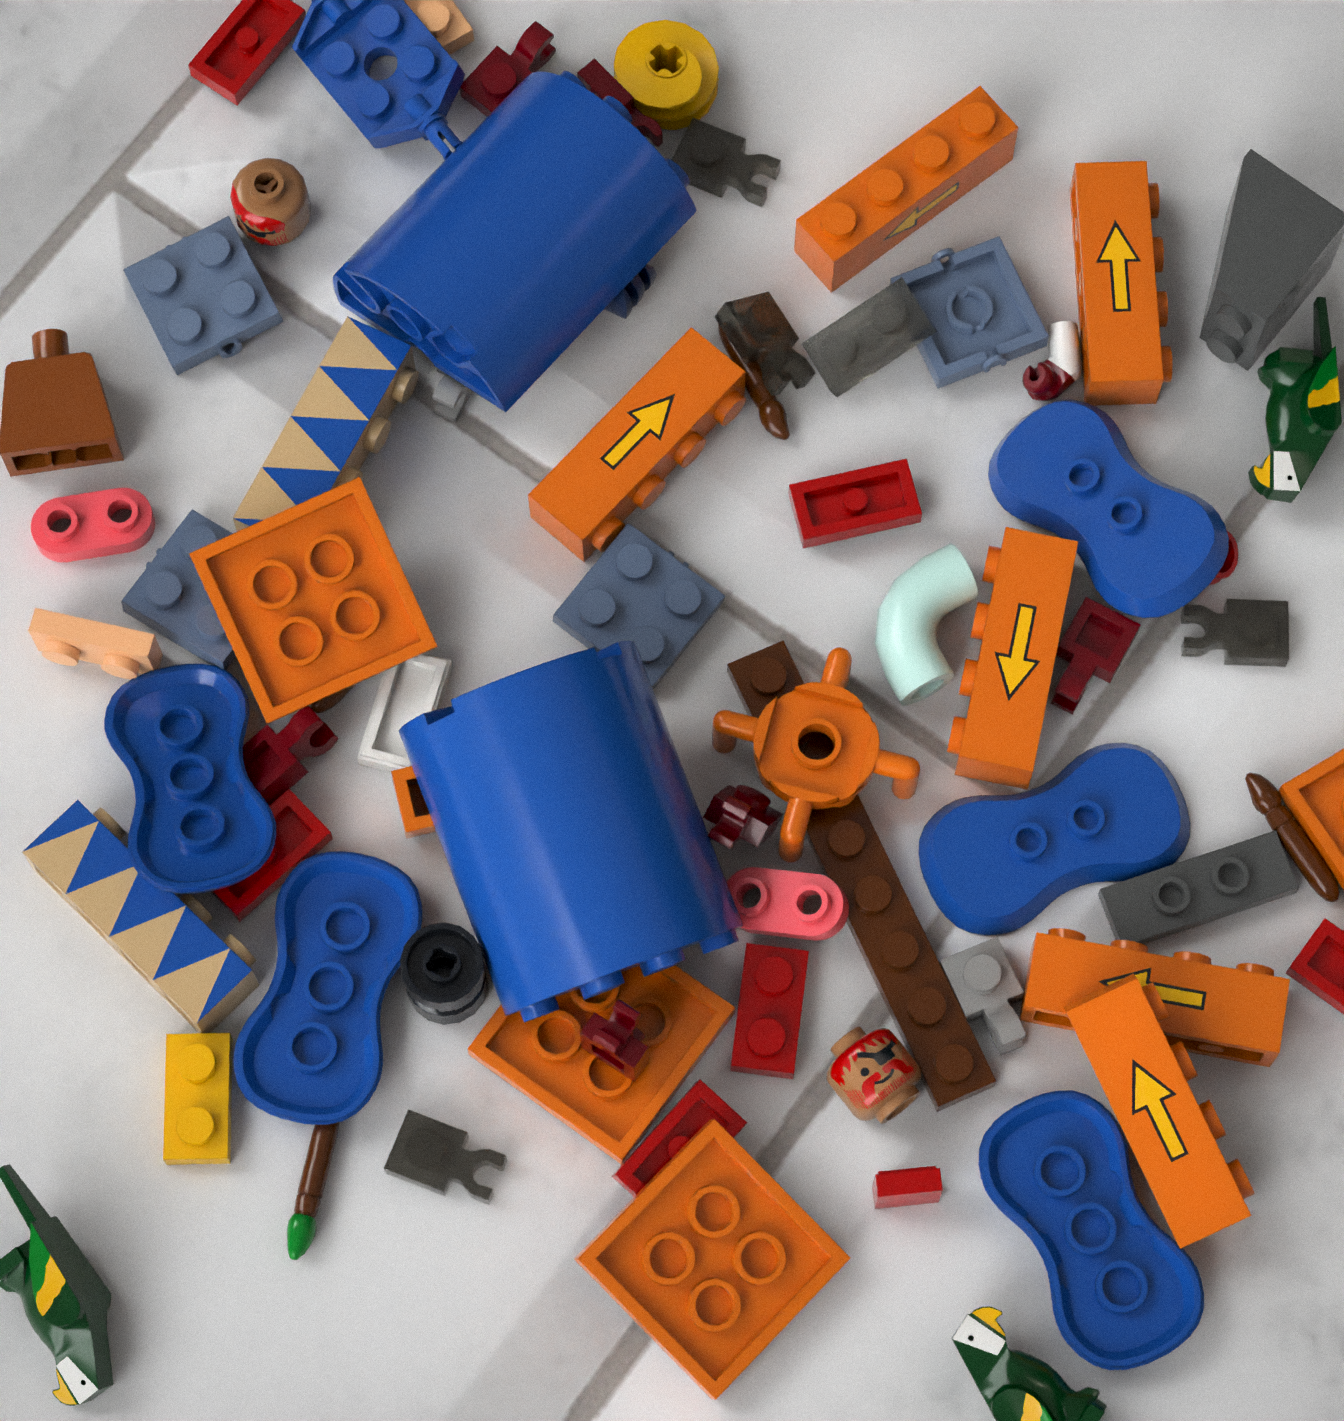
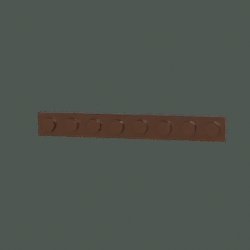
(878, 911)

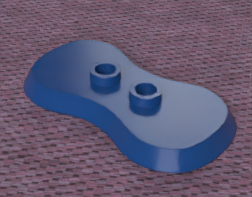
(1138, 537)
(195, 808)
(1010, 856)
(316, 1034)
(1112, 1272)

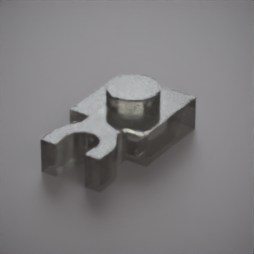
(717, 159)
(765, 336)
(1247, 632)
(435, 1154)

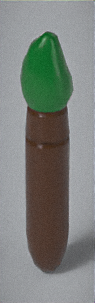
(302, 1224)

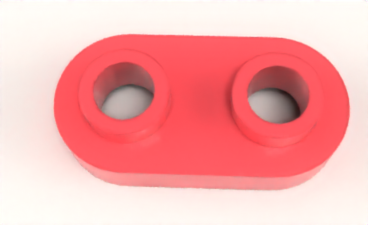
(91, 527)
(782, 903)

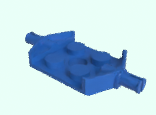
(344, 40)

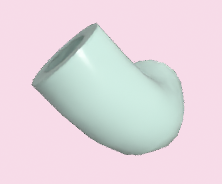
(910, 621)

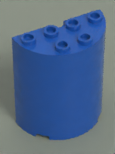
(519, 237)
(570, 828)

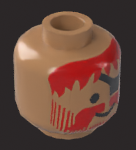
(270, 202)
(873, 1074)

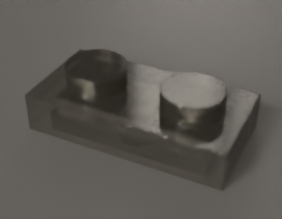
(869, 337)

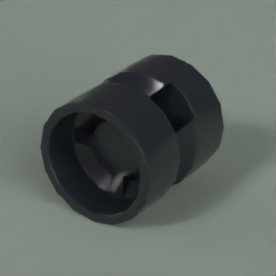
(444, 973)

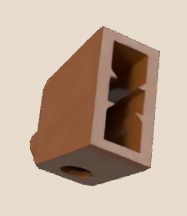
(55, 410)

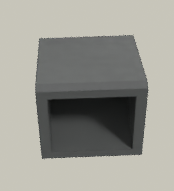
(1268, 260)

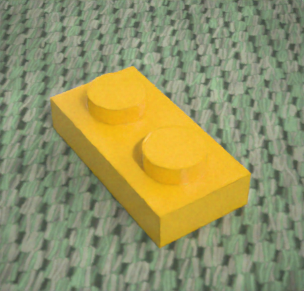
(198, 1099)

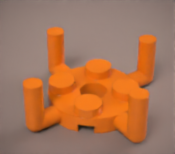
(811, 782)

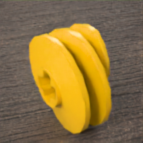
(668, 72)

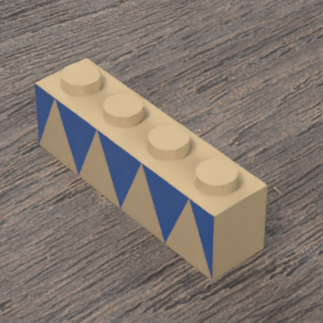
(334, 422)
(145, 925)

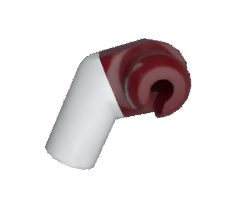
(1062, 366)

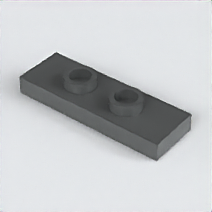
(1199, 890)

